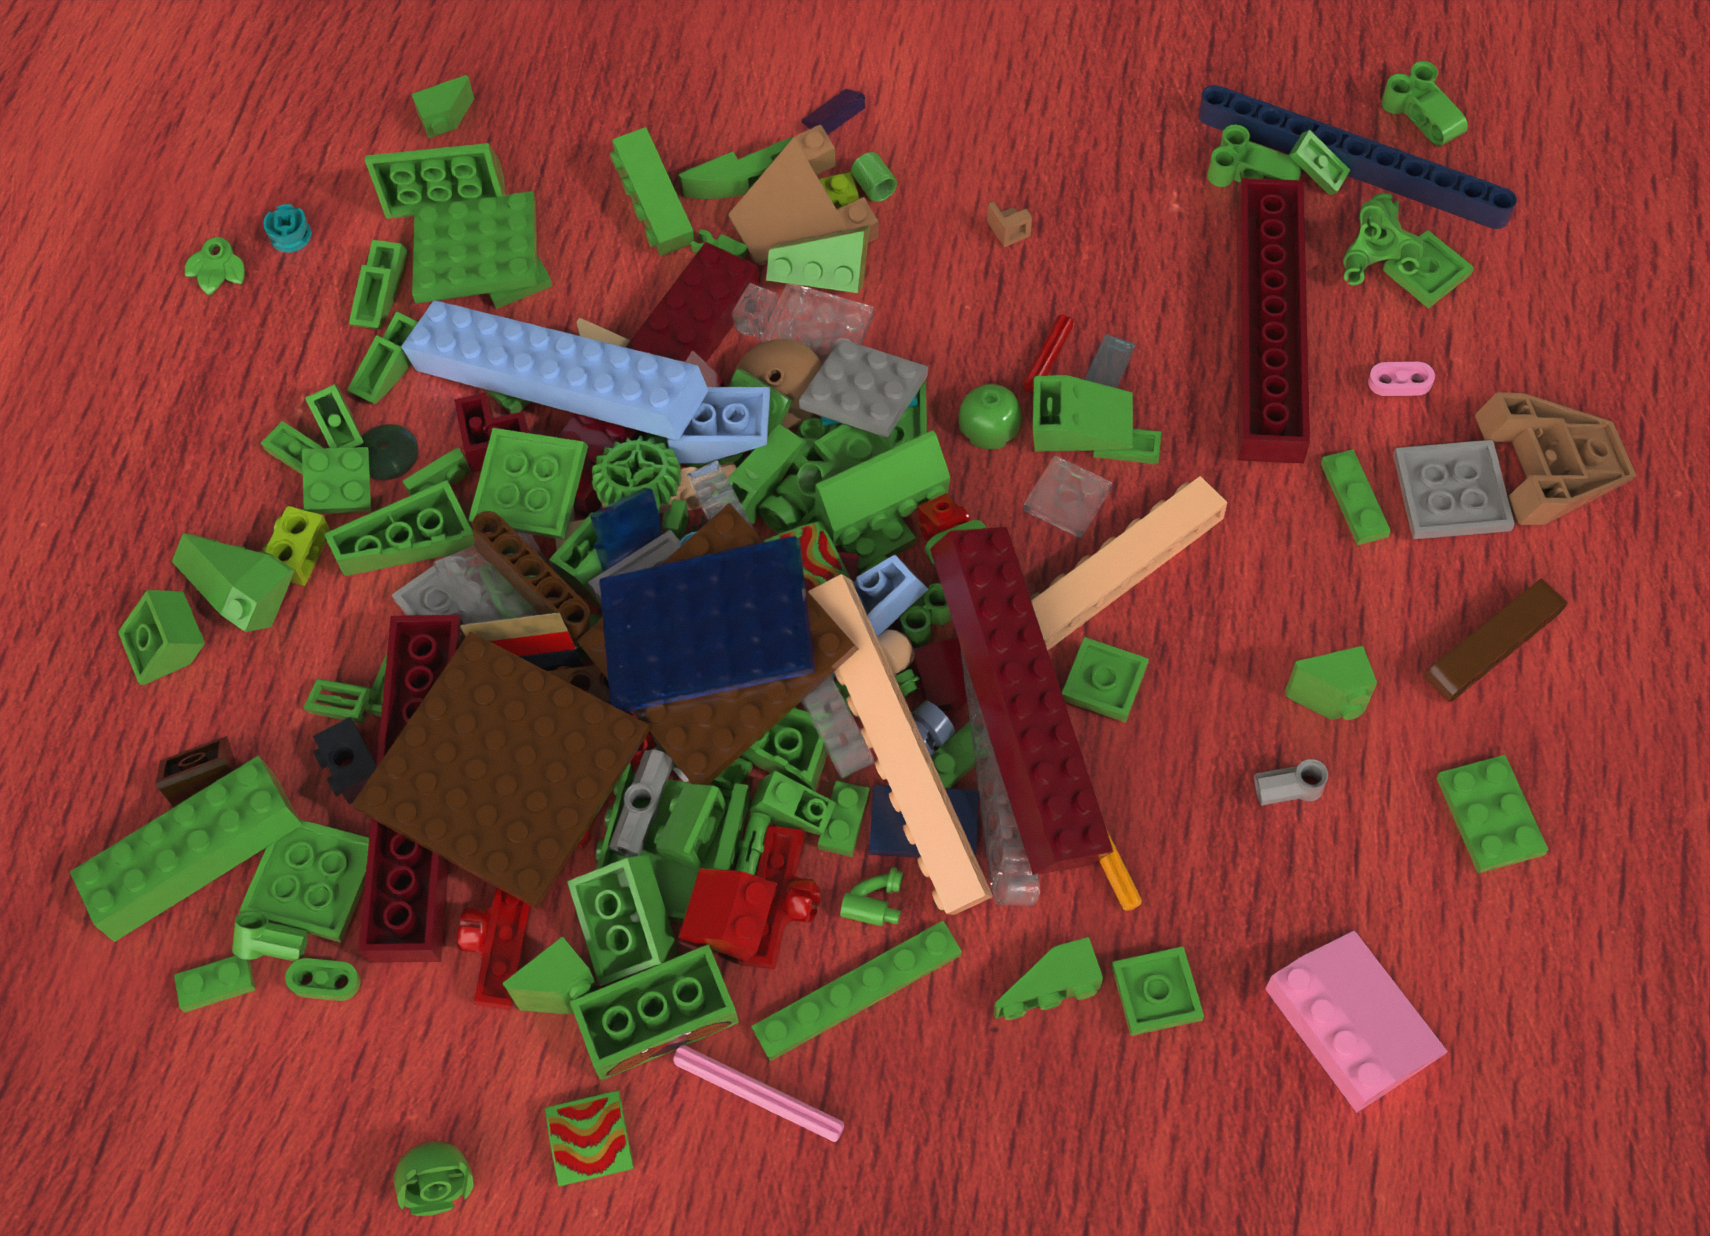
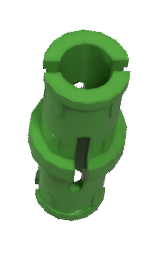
(750, 848)

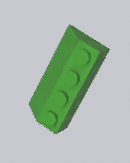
(881, 489)

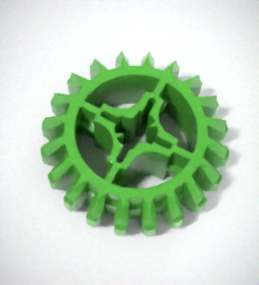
(636, 466)

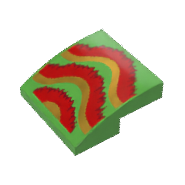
(818, 554)
(589, 1138)

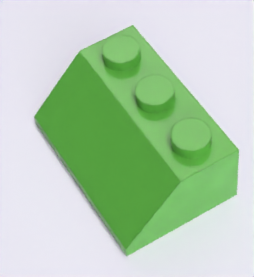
(623, 919)

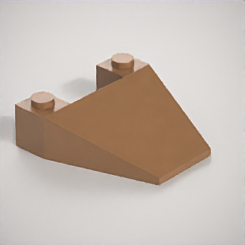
(792, 202)
(1562, 452)

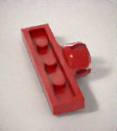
(792, 895)
(498, 938)

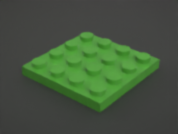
(474, 247)

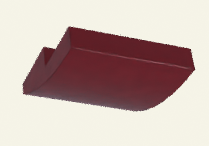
(941, 674)

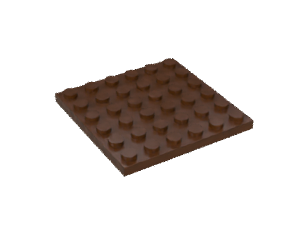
(717, 728)
(502, 769)

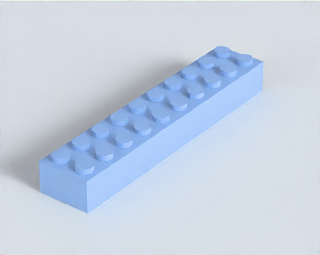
(557, 369)

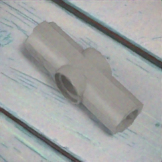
(635, 822)

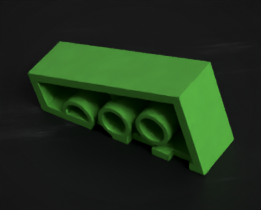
(651, 192)
(403, 533)
(791, 749)

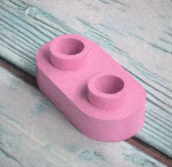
(1400, 377)

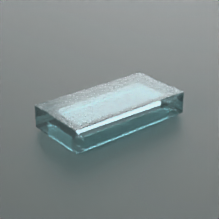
(1110, 361)

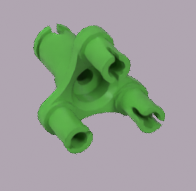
(1380, 240)

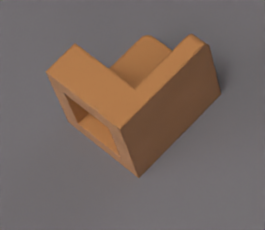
(1009, 224)

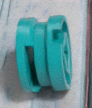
(287, 228)

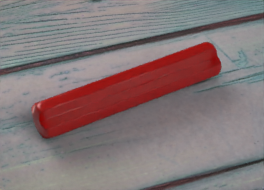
(1048, 351)

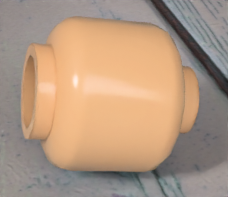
(897, 650)

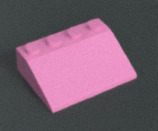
(1354, 1019)

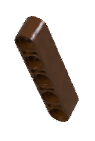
(527, 562)
(1495, 640)

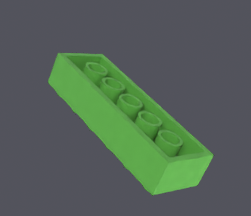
(185, 849)

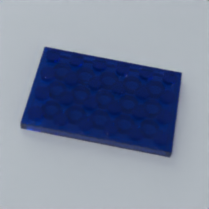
(706, 625)

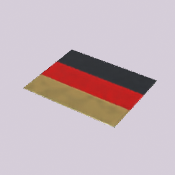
(536, 639)

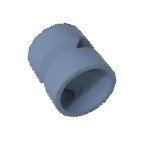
(932, 725)

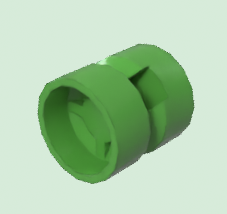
(786, 508)

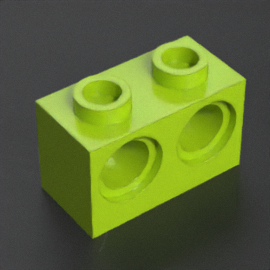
(301, 547)

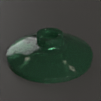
(396, 457)

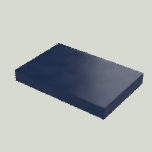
(887, 831)

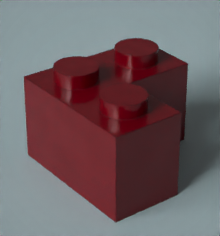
(476, 425)

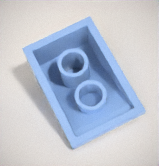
(725, 425)

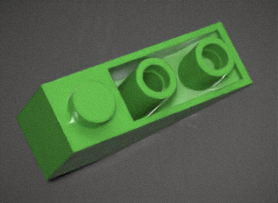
(765, 469)
(1058, 975)

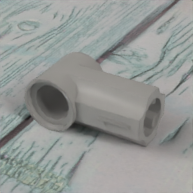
(1288, 783)

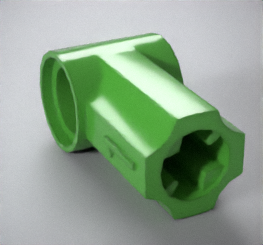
(257, 937)

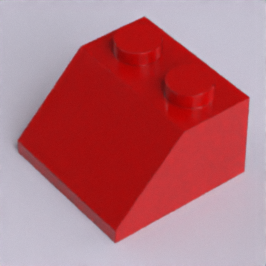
(728, 911)

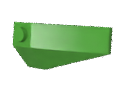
(235, 580)

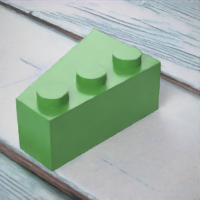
(822, 261)

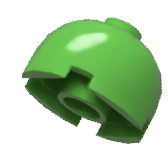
(990, 416)
(432, 1177)

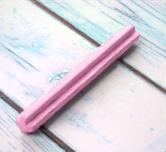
(758, 1093)

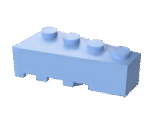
(887, 592)

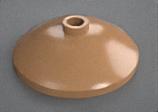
(797, 369)

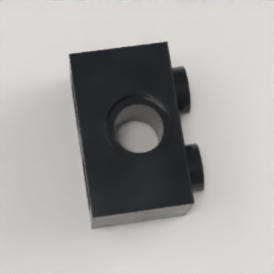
(337, 745)

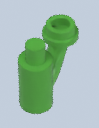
(869, 910)

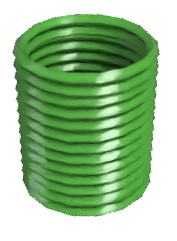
(874, 176)
(815, 472)

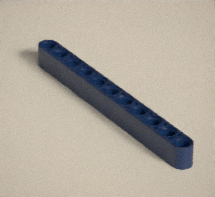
(1366, 159)

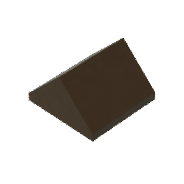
(194, 770)

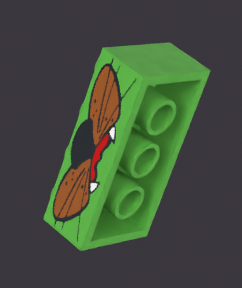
(654, 1012)

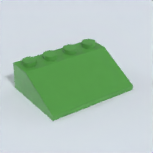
(434, 177)

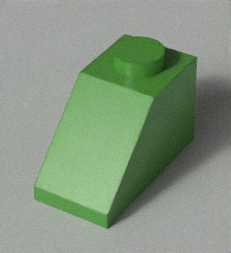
(443, 105)
(334, 418)

